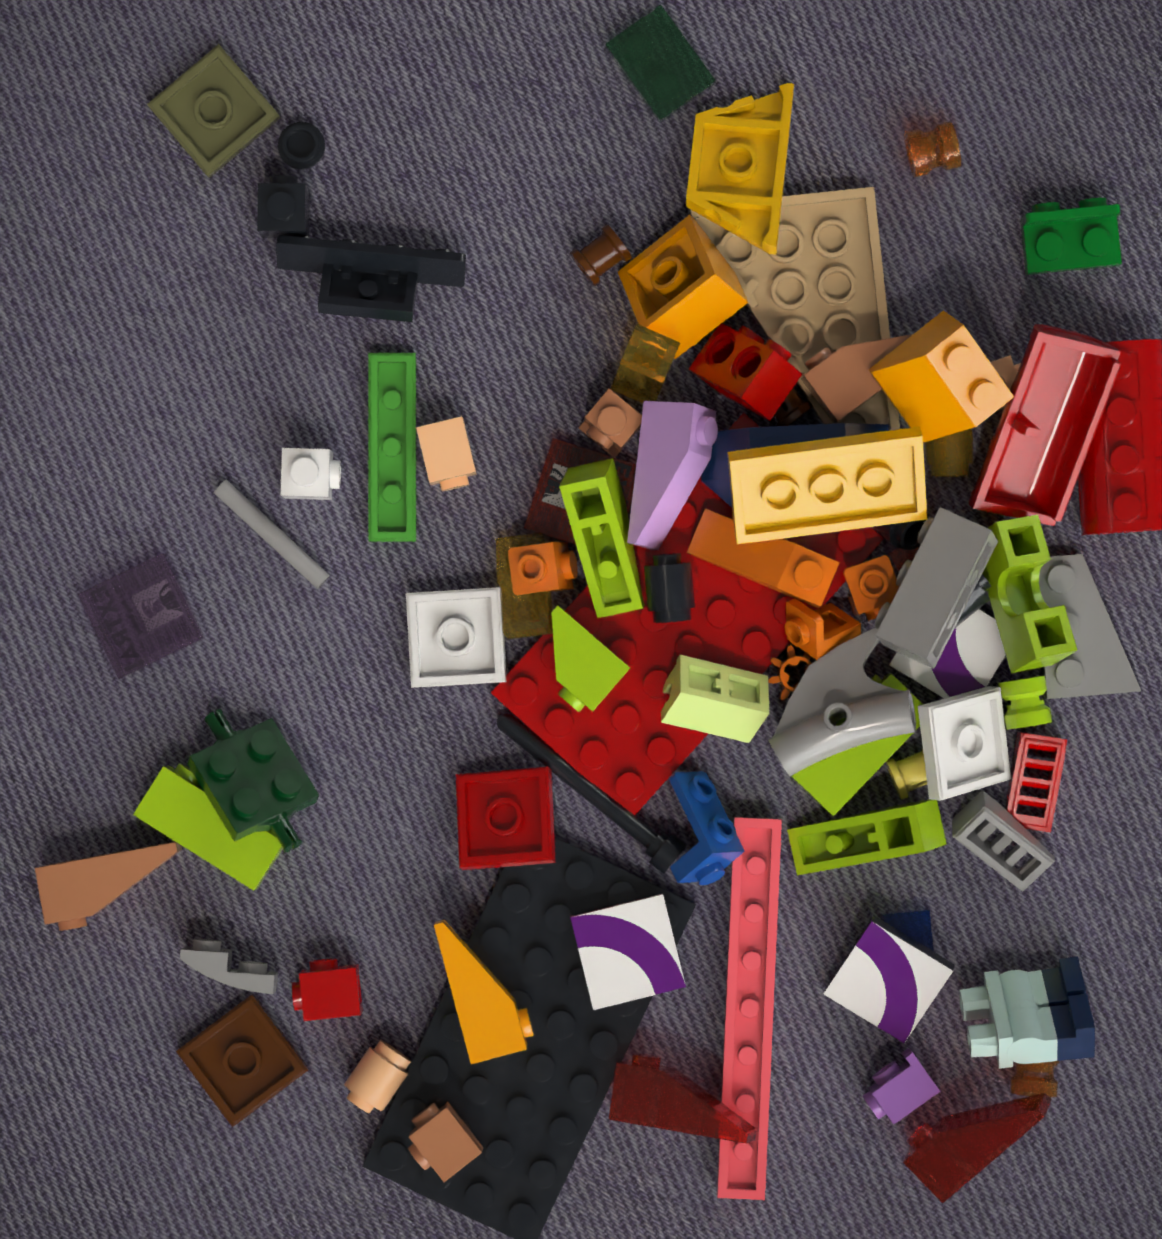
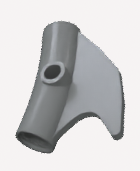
(836, 690)

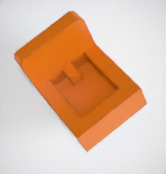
(542, 568)
(871, 586)
(820, 629)

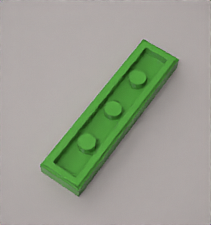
(392, 447)

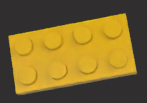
(827, 485)

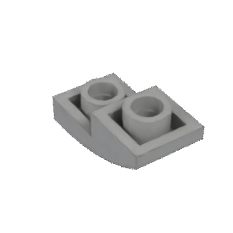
(216, 964)

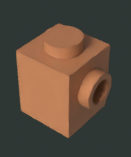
(442, 1141)

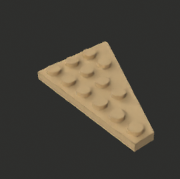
(820, 284)

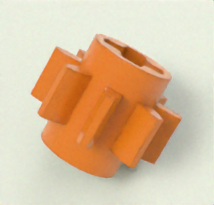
(782, 677)

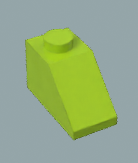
(583, 663)

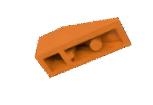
(770, 563)

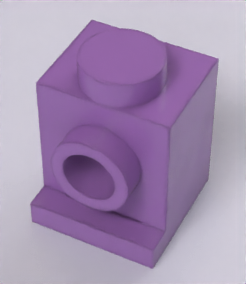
(900, 1088)

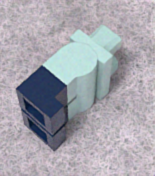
(1030, 1015)

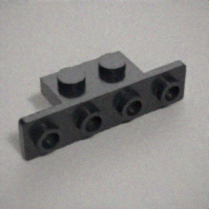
(369, 277)

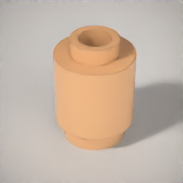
(377, 1077)

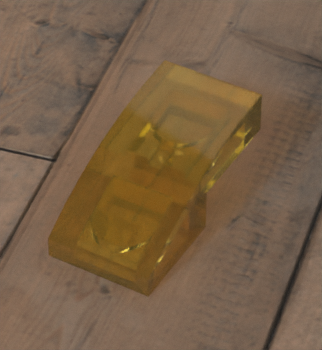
(644, 365)
(527, 613)

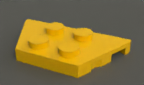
(742, 166)

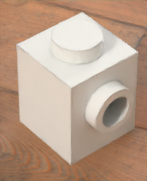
(309, 473)

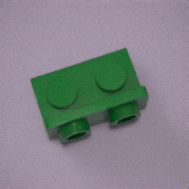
(1071, 237)

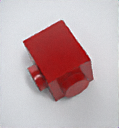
(328, 990)

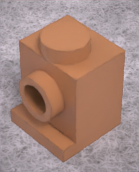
(611, 423)

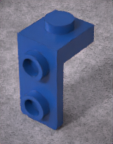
(715, 832)

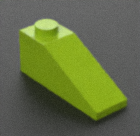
(601, 534)
(867, 837)

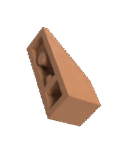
(842, 378)
(88, 885)

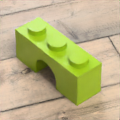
(1028, 628)

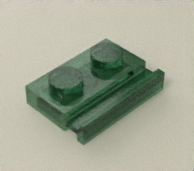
(660, 63)

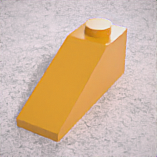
(484, 1006)

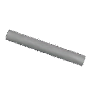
(271, 534)

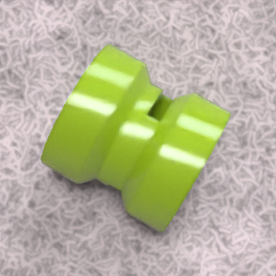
(1025, 706)

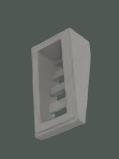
(996, 816)

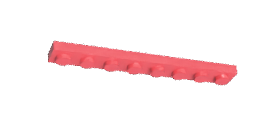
(750, 1003)

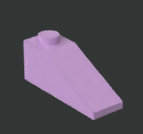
(670, 460)

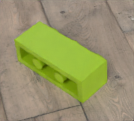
(840, 776)
(185, 814)

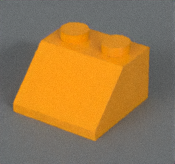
(682, 285)
(941, 379)

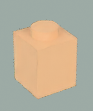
(447, 453)

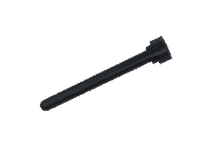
(660, 847)

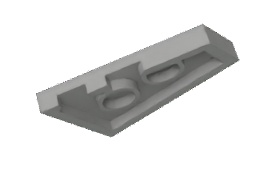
(1100, 660)

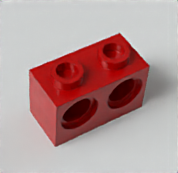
(746, 370)

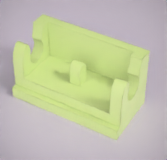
(716, 699)

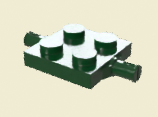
(253, 780)

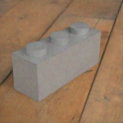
(935, 587)

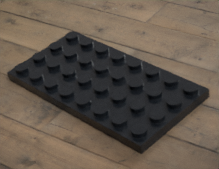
(536, 1102)

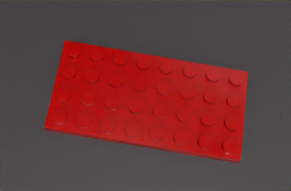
(733, 624)

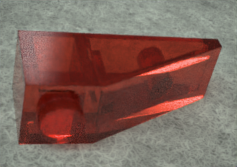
(669, 1100)
(968, 1141)

